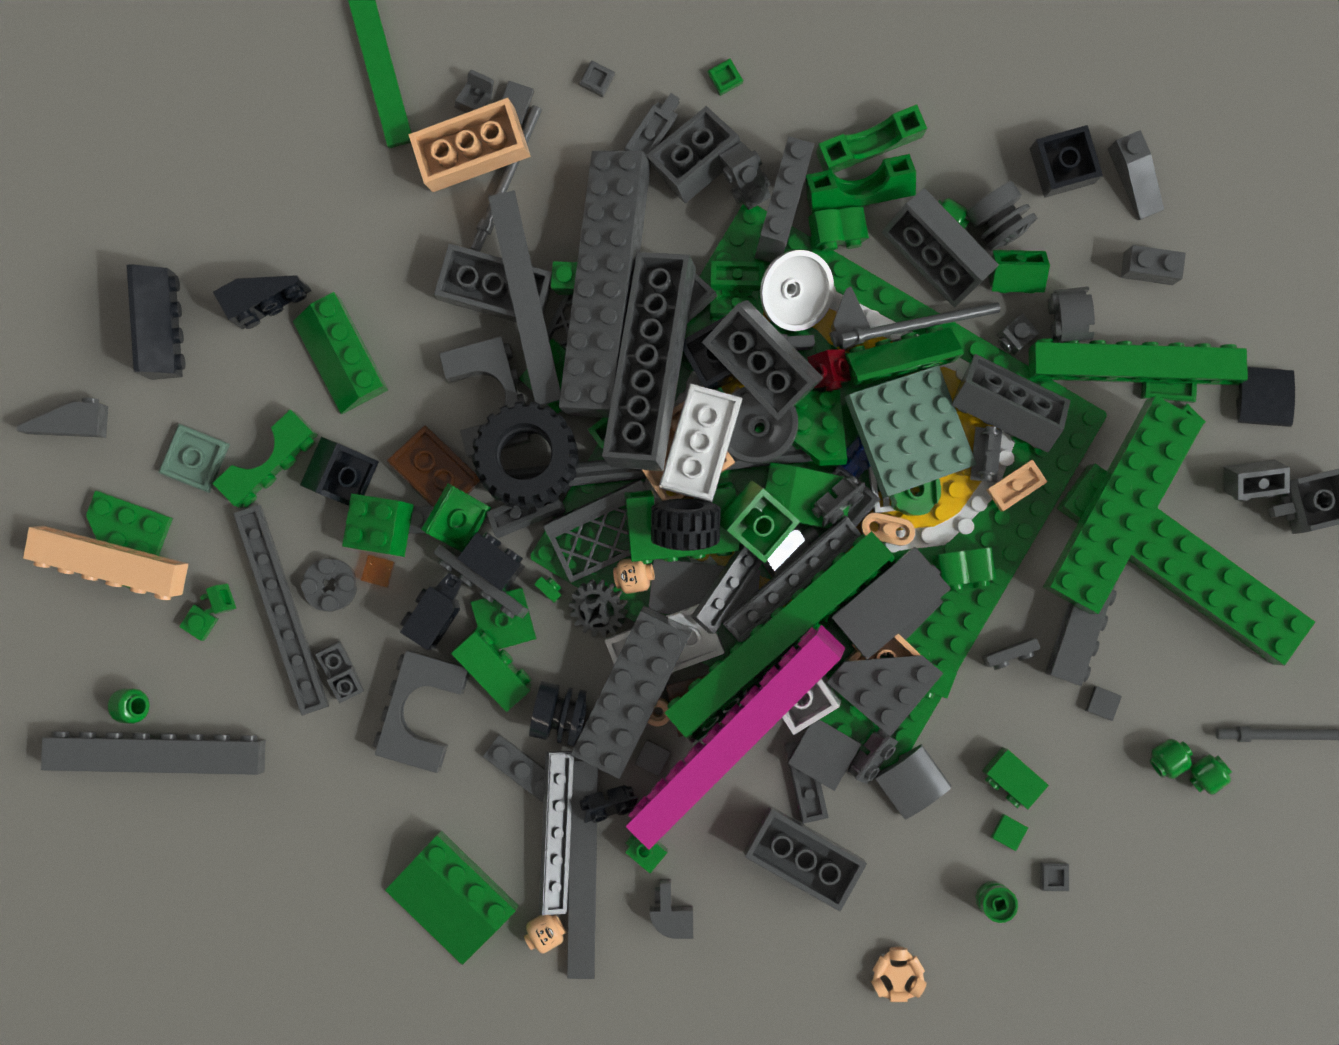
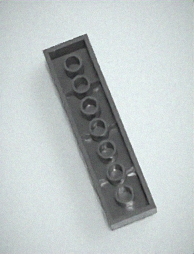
(649, 361)

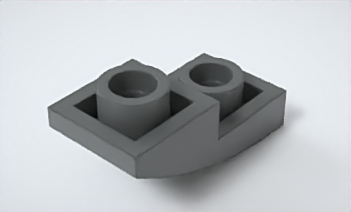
(340, 672)

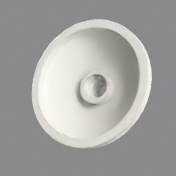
(809, 294)

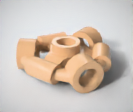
(899, 975)

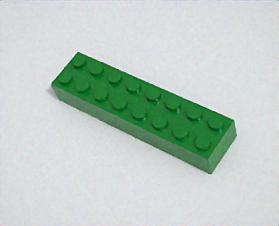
(1123, 505)

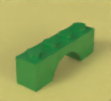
(890, 134)
(889, 182)
(290, 438)

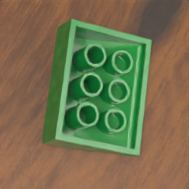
(452, 898)

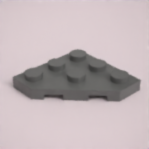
(885, 687)

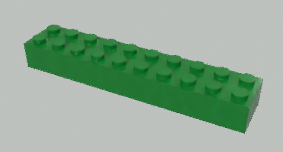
(1206, 579)
(749, 661)

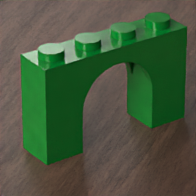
(638, 518)

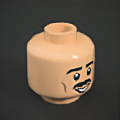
(633, 576)
(544, 933)

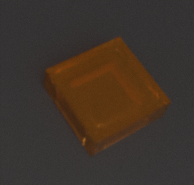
(378, 571)

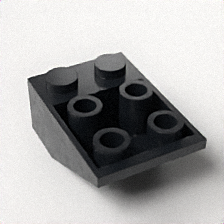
(251, 299)

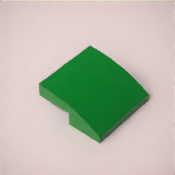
(734, 284)

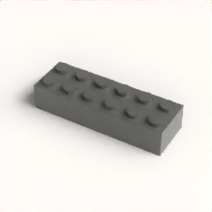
(631, 692)

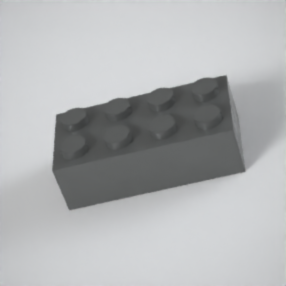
(939, 247)
(481, 284)
(805, 858)

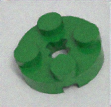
(921, 503)

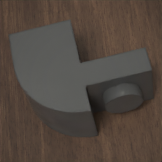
(670, 920)

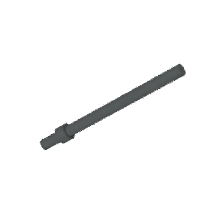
(486, 223)
(1246, 734)

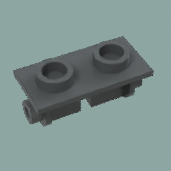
(986, 454)
(831, 508)
(866, 766)

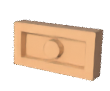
(1016, 485)

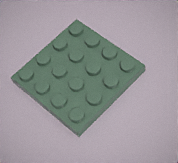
(910, 431)

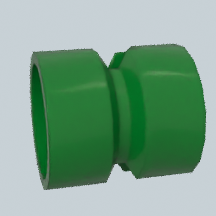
(996, 902)

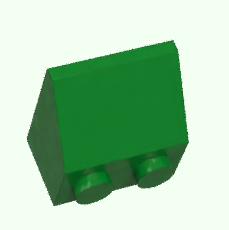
(758, 521)

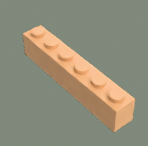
(105, 561)

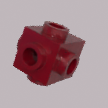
(832, 367)

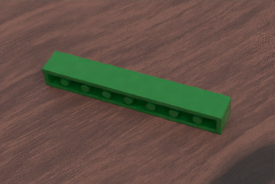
(1138, 362)

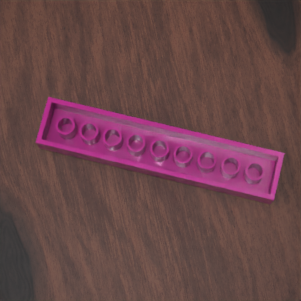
(735, 737)

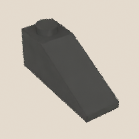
(1137, 174)
(73, 419)

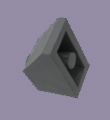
(847, 318)

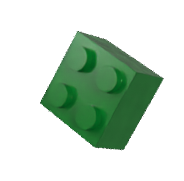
(378, 525)

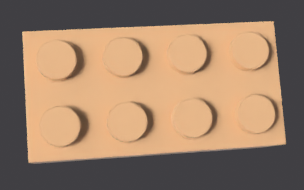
(469, 145)

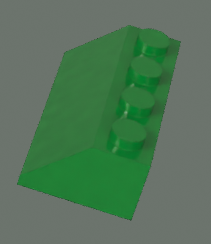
(339, 353)
(903, 357)

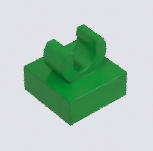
(220, 599)

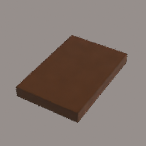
(430, 466)

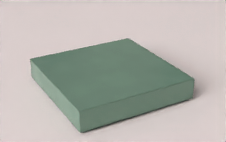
(194, 458)

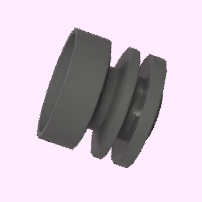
(1001, 216)

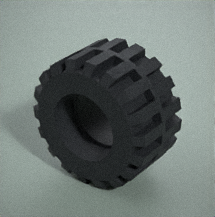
(685, 524)

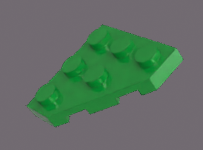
(821, 428)
(127, 524)

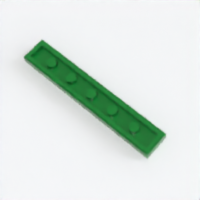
(381, 72)

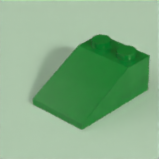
(801, 488)

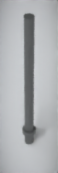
(859, 335)

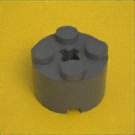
(1072, 314)

